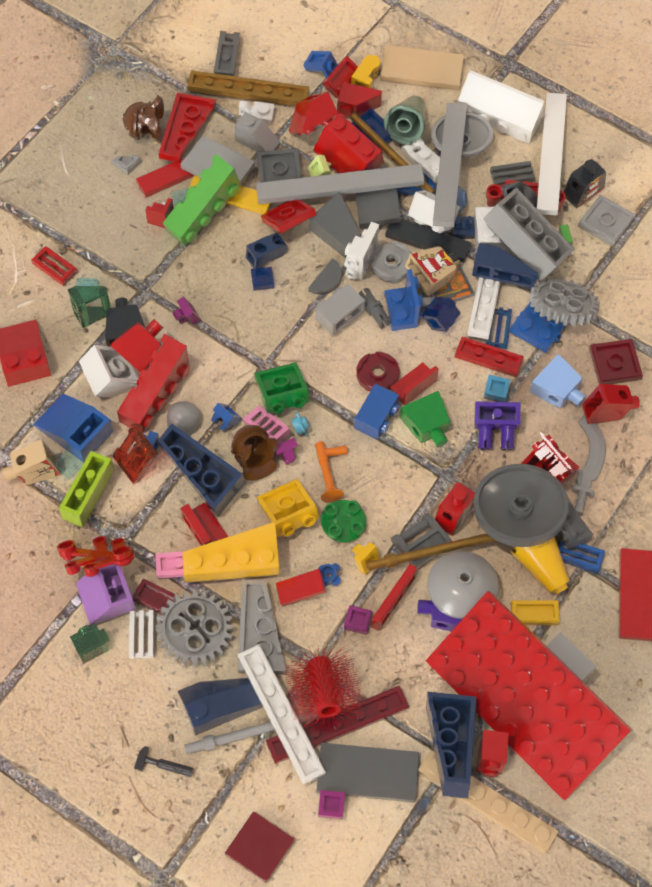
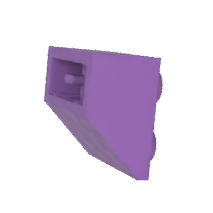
(105, 594)

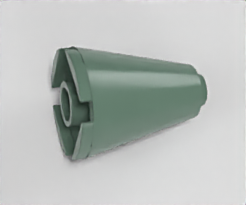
(406, 120)

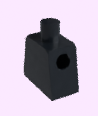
(121, 319)

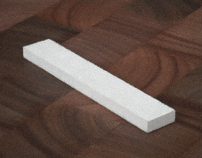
(280, 714)

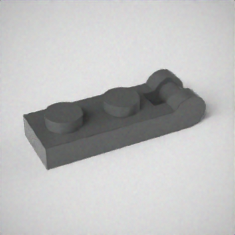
(227, 53)

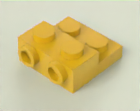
(289, 508)

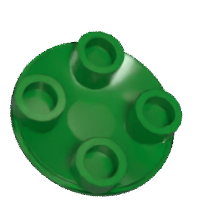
(343, 520)

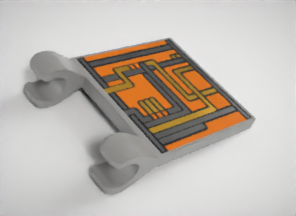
(456, 289)

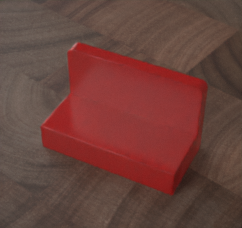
(415, 383)
(202, 524)

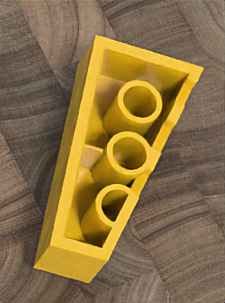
(237, 556)

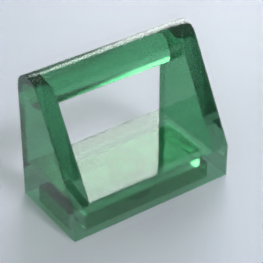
(83, 295)

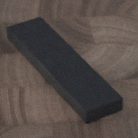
(427, 238)

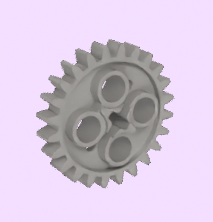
(564, 301)
(178, 641)

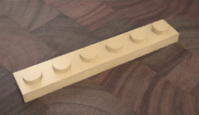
(498, 809)

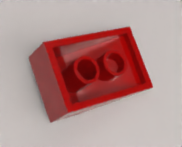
(23, 353)

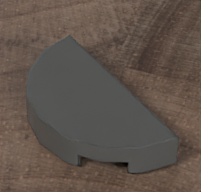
(328, 278)

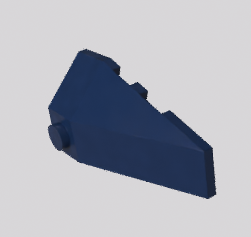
(218, 702)

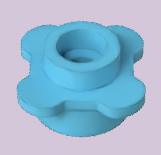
(300, 424)

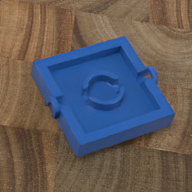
(537, 329)

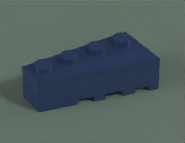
(452, 733)

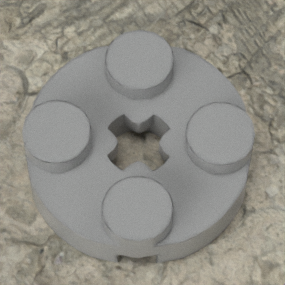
(383, 269)

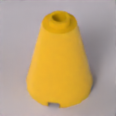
(544, 564)

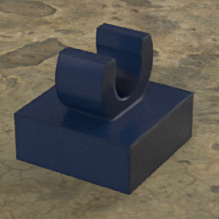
(464, 227)

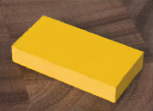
(536, 611)

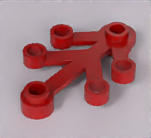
(120, 556)

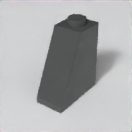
(334, 224)

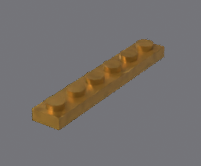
(246, 88)

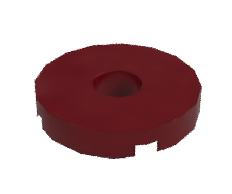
(381, 361)

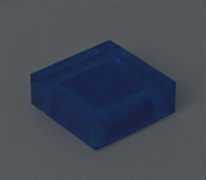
(262, 278)

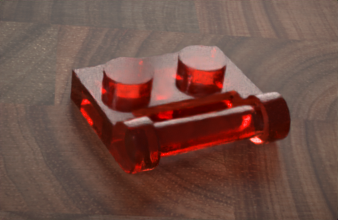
(140, 457)

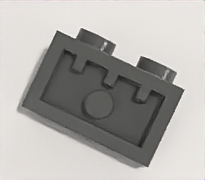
(575, 530)

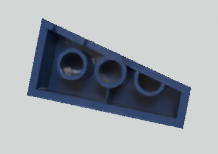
(205, 471)

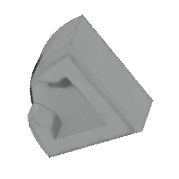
(127, 163)

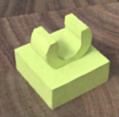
(319, 166)

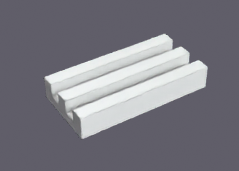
(141, 615)

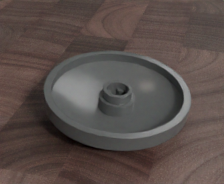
(521, 505)

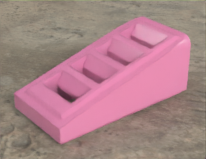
(283, 430)

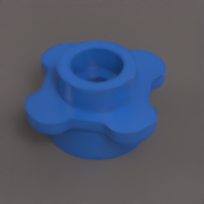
(334, 571)

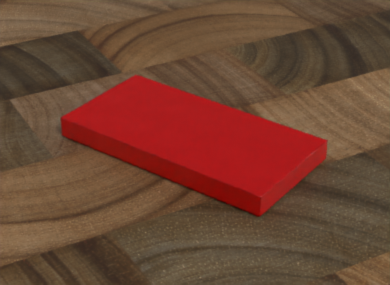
(635, 594)

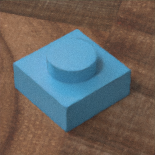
(496, 388)

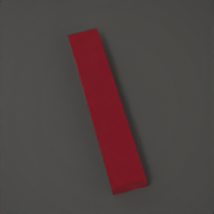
(375, 709)

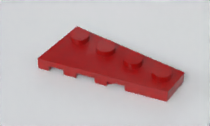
(184, 123)

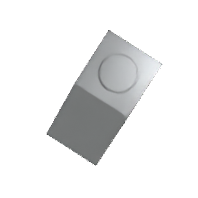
(255, 134)

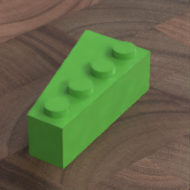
(203, 201)

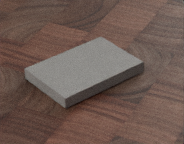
(203, 152)

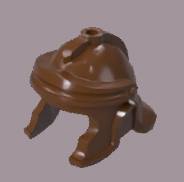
(144, 119)
(254, 452)

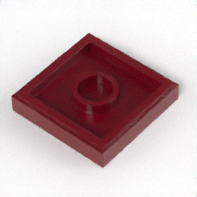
(616, 362)
(259, 847)

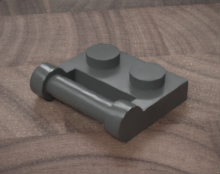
(433, 537)

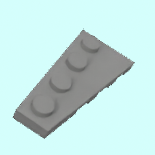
(258, 624)

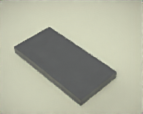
(369, 772)

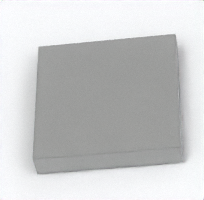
(606, 220)

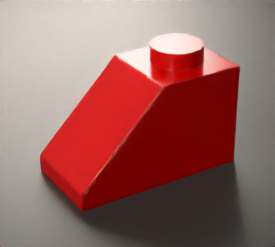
(357, 99)

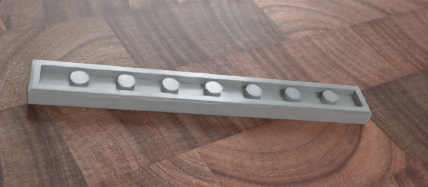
(450, 165)
(340, 183)

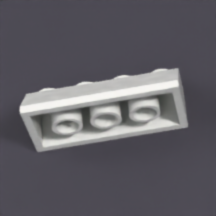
(502, 106)

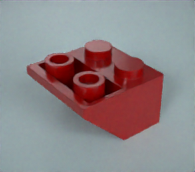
(311, 113)

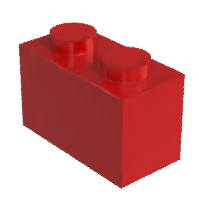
(492, 753)

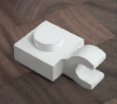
(260, 110)

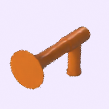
(331, 492)

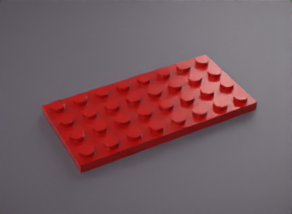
(530, 694)

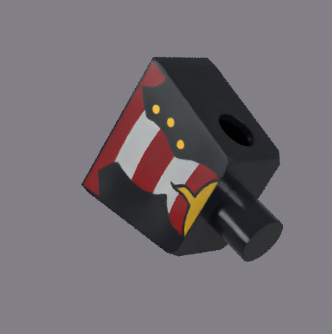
(585, 183)

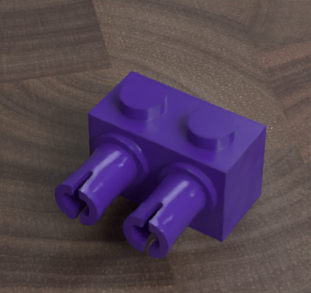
(499, 416)

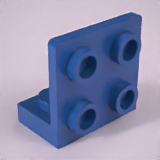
(404, 304)

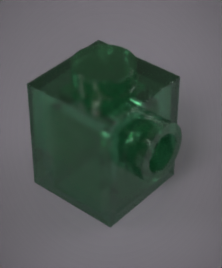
(90, 642)

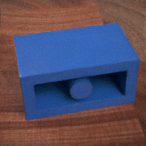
(376, 412)

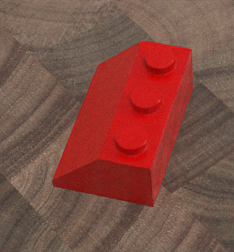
(347, 147)

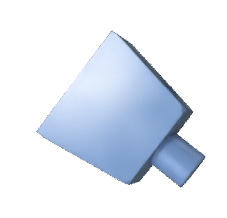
(558, 384)

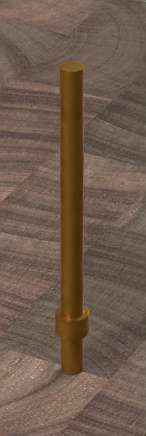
(386, 148)
(392, 560)

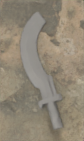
(593, 465)

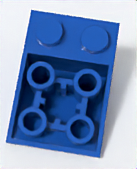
(75, 426)

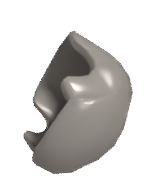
(184, 416)

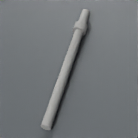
(209, 742)

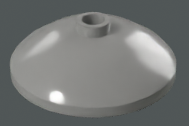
(477, 134)
(451, 593)

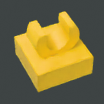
(365, 554)

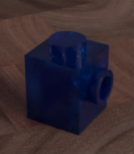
(441, 313)

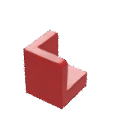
(158, 212)

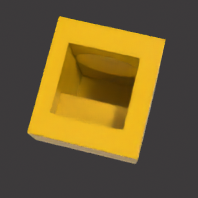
(367, 71)

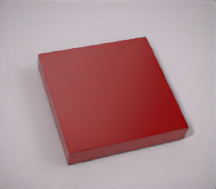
(288, 215)

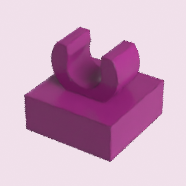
(186, 312)

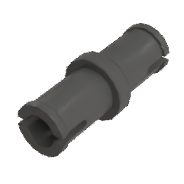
(374, 308)

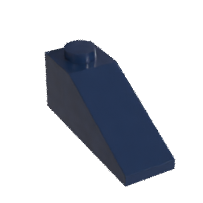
(499, 265)

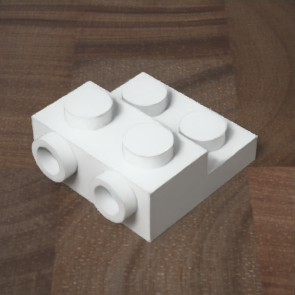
(360, 252)

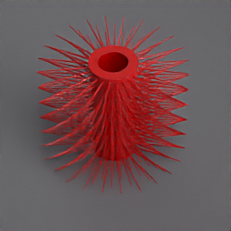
(323, 686)

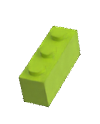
(86, 489)

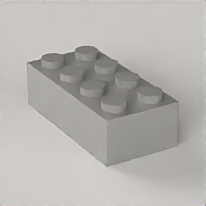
(528, 233)

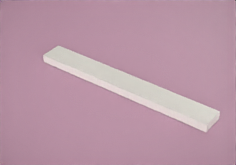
(551, 154)

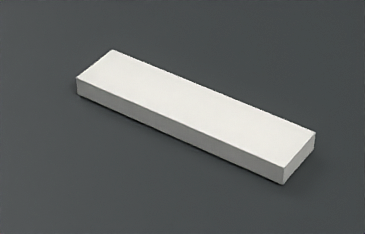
(483, 308)

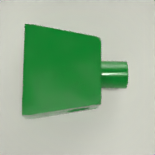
(427, 419)

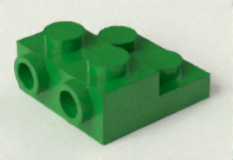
(282, 388)

